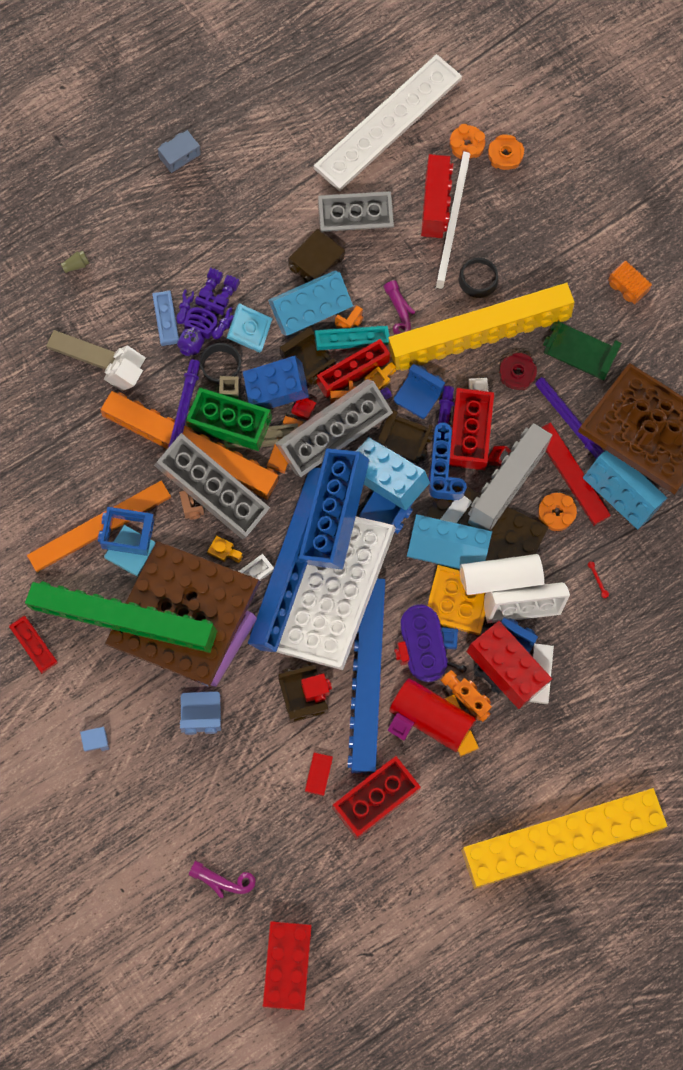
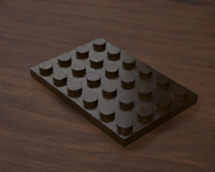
(511, 535)

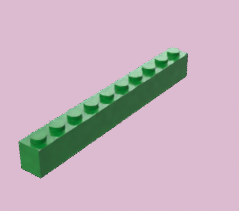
(122, 617)

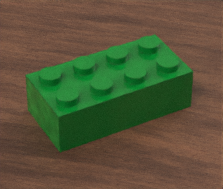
(229, 419)

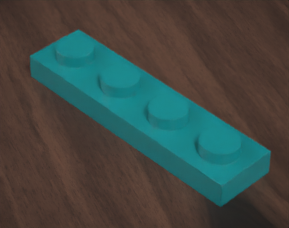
(350, 337)

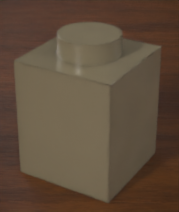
(229, 386)

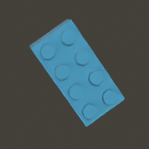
(310, 303)
(392, 475)
(625, 489)

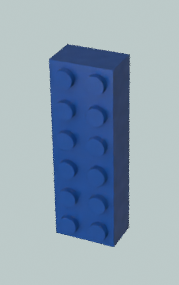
(334, 508)

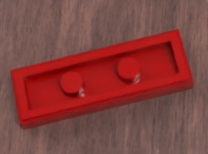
(33, 644)

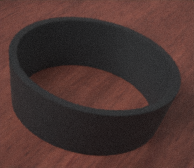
(478, 293)
(219, 347)

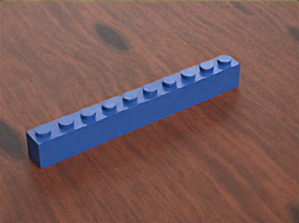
(285, 576)
(367, 685)

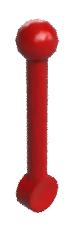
(604, 594)

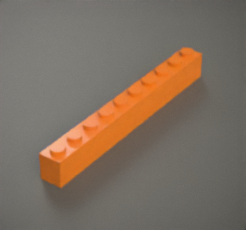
(159, 430)

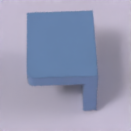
(95, 739)

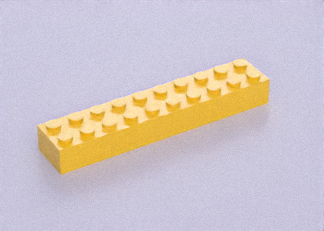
(481, 327)
(563, 838)

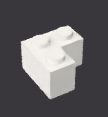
(125, 369)

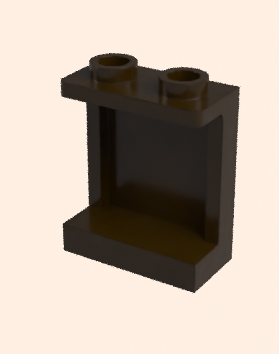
(315, 256)
(313, 360)
(405, 437)
(294, 696)

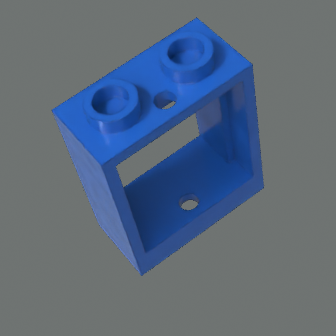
(146, 518)

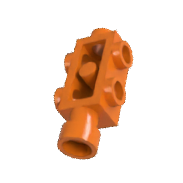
(471, 699)

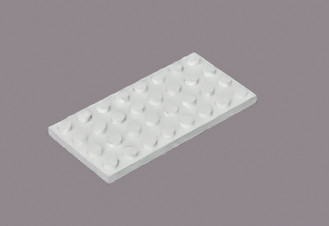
(334, 600)

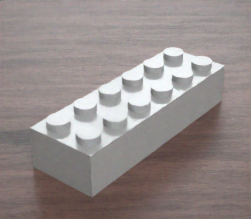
(334, 427)
(509, 478)
(212, 486)

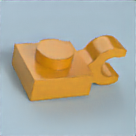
(381, 377)
(222, 549)

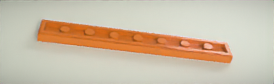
(90, 530)

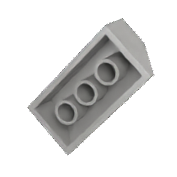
(355, 211)

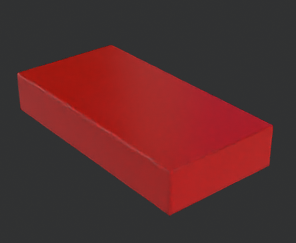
(318, 774)

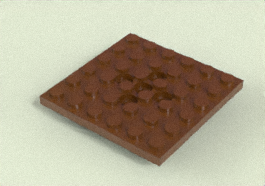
(641, 426)
(172, 580)

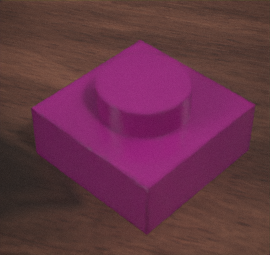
(400, 726)

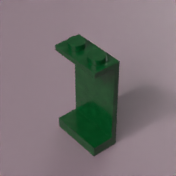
(581, 350)

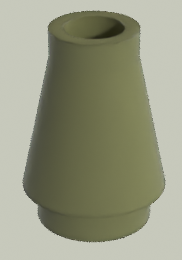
(76, 261)

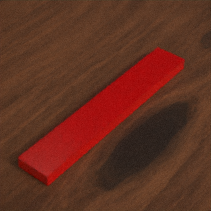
(574, 479)

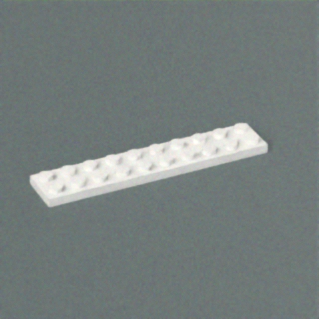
(387, 122)

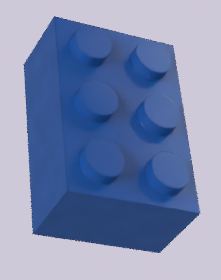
(276, 383)

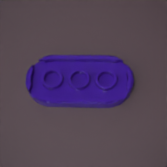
(424, 643)

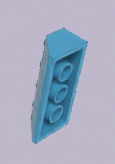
(447, 542)

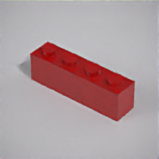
(353, 368)

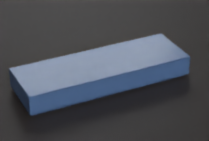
(165, 318)

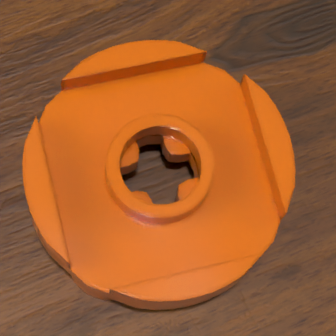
(471, 133)
(503, 161)
(549, 518)

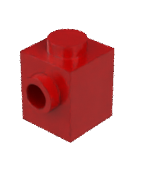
(316, 688)

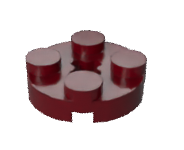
(520, 381)

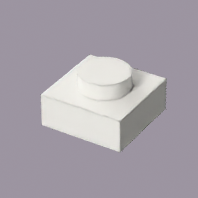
(479, 384)

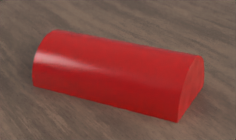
(433, 714)

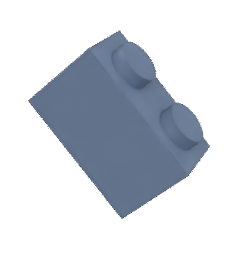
(179, 151)

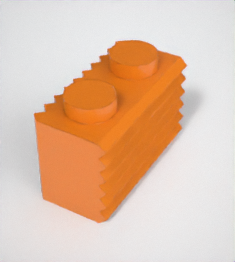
(629, 282)

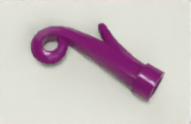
(401, 306)
(216, 881)

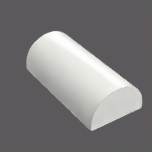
(502, 574)
(526, 602)

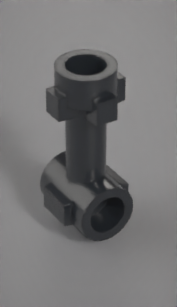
(478, 672)

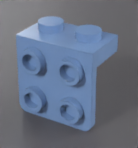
(200, 713)

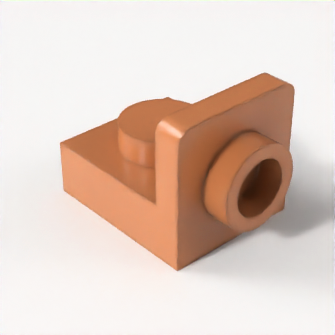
(187, 503)

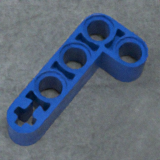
(442, 460)

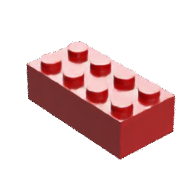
(437, 196)
(471, 429)
(508, 665)
(376, 797)
(287, 966)

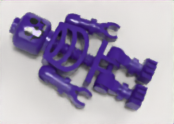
(197, 320)

